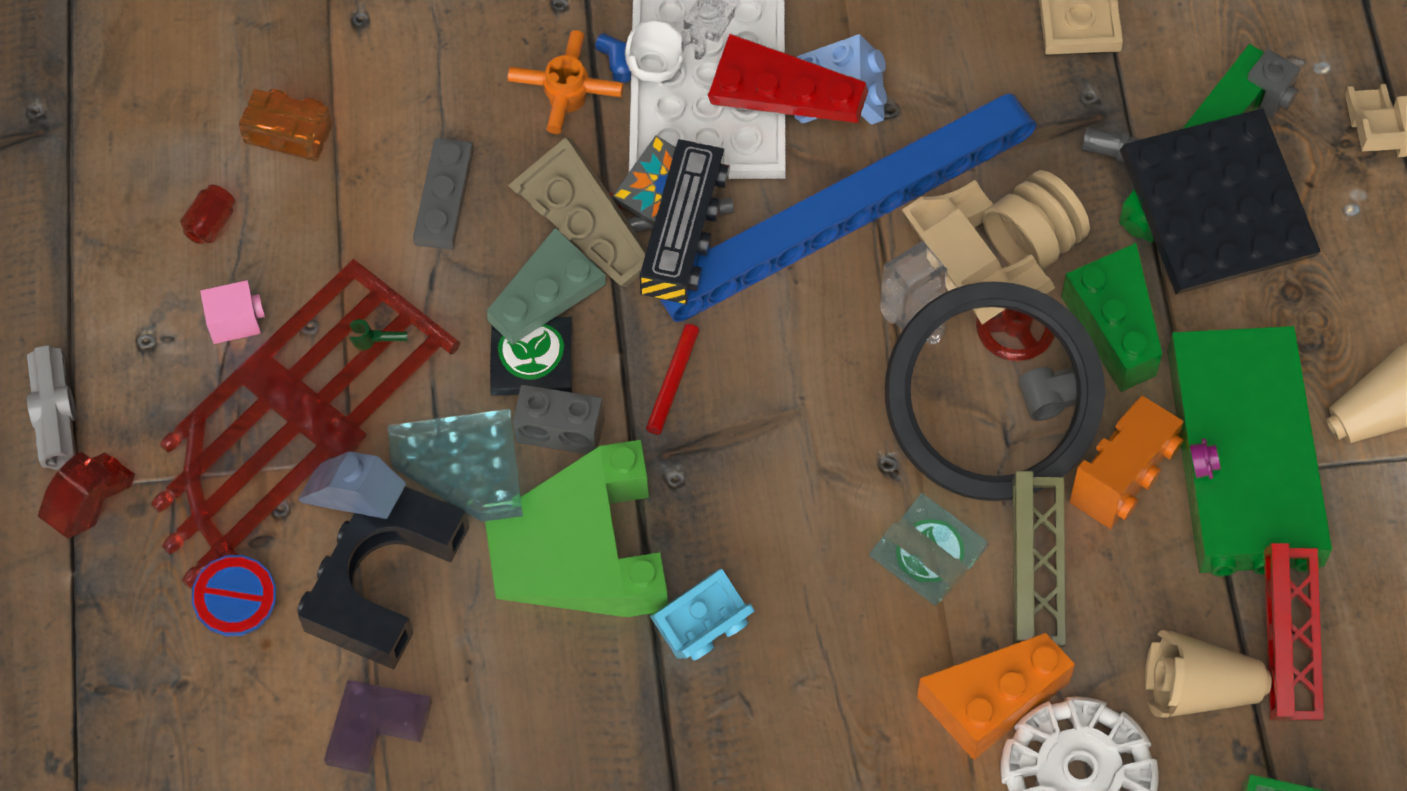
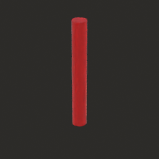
(672, 379)

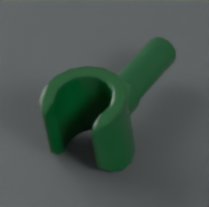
(371, 336)

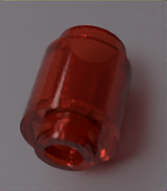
(207, 214)

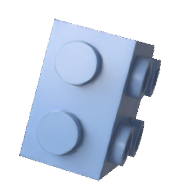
(858, 60)

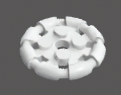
(1082, 744)

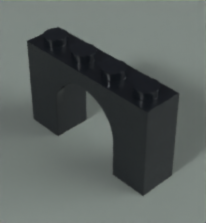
(343, 616)

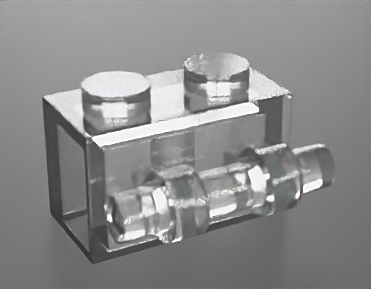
(910, 284)

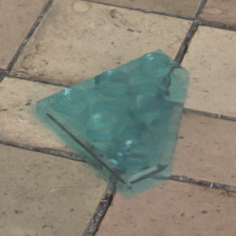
(463, 461)

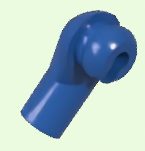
(616, 51)

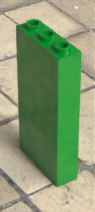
(1252, 403)

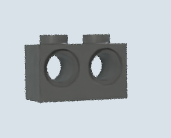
(558, 419)

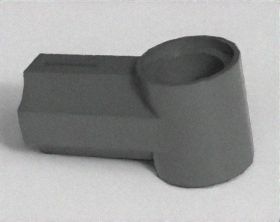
(1048, 391)

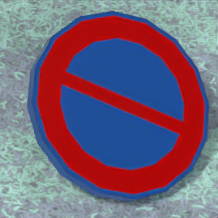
(234, 595)

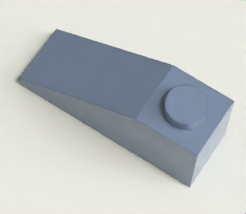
(354, 485)

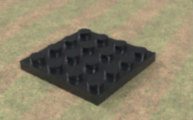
(1219, 201)

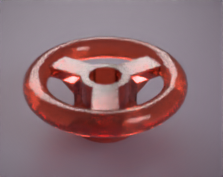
(1020, 330)

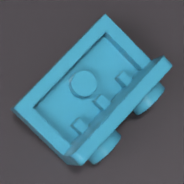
(702, 616)

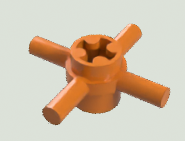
(566, 82)

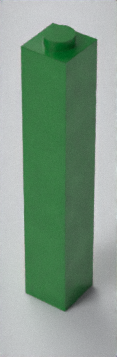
(1229, 98)

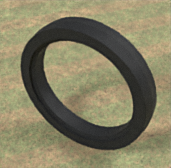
(1011, 296)

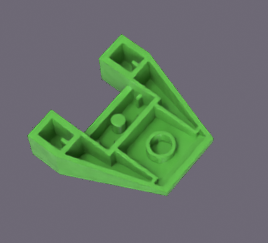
(566, 544)

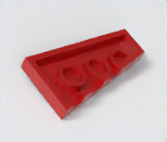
(780, 83)

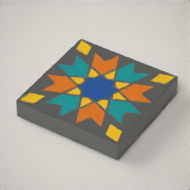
(645, 182)

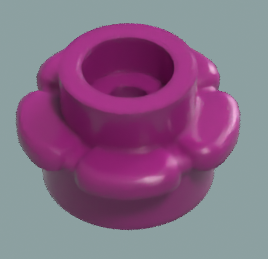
(1204, 459)

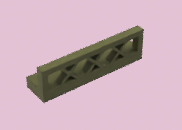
(1024, 555)

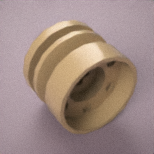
(1037, 219)

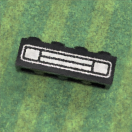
(683, 221)

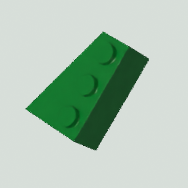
(1117, 314)

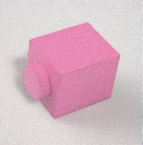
(232, 311)

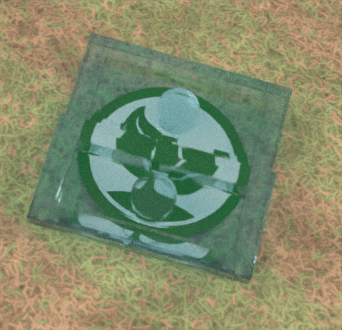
(929, 549)

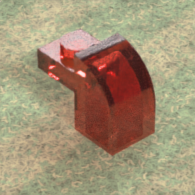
(78, 492)

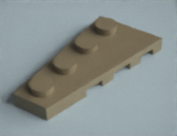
(577, 203)

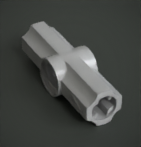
(51, 406)

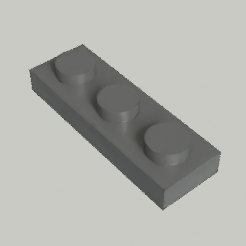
(443, 194)

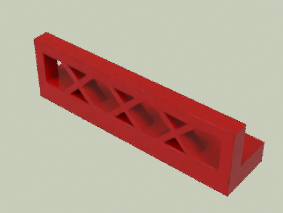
(1280, 631)

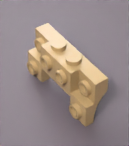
(1377, 120)
(949, 231)

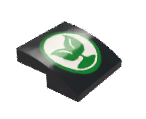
(536, 360)

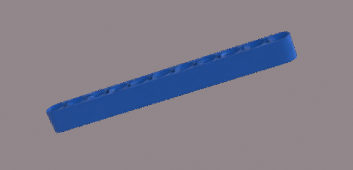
(856, 202)

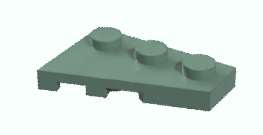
(544, 288)

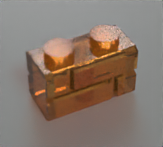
(286, 124)

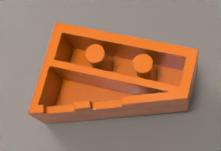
(1126, 462)
(993, 692)

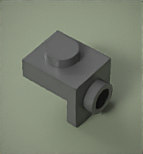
(1278, 79)

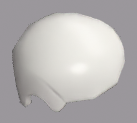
(654, 51)

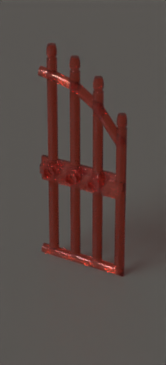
(294, 402)

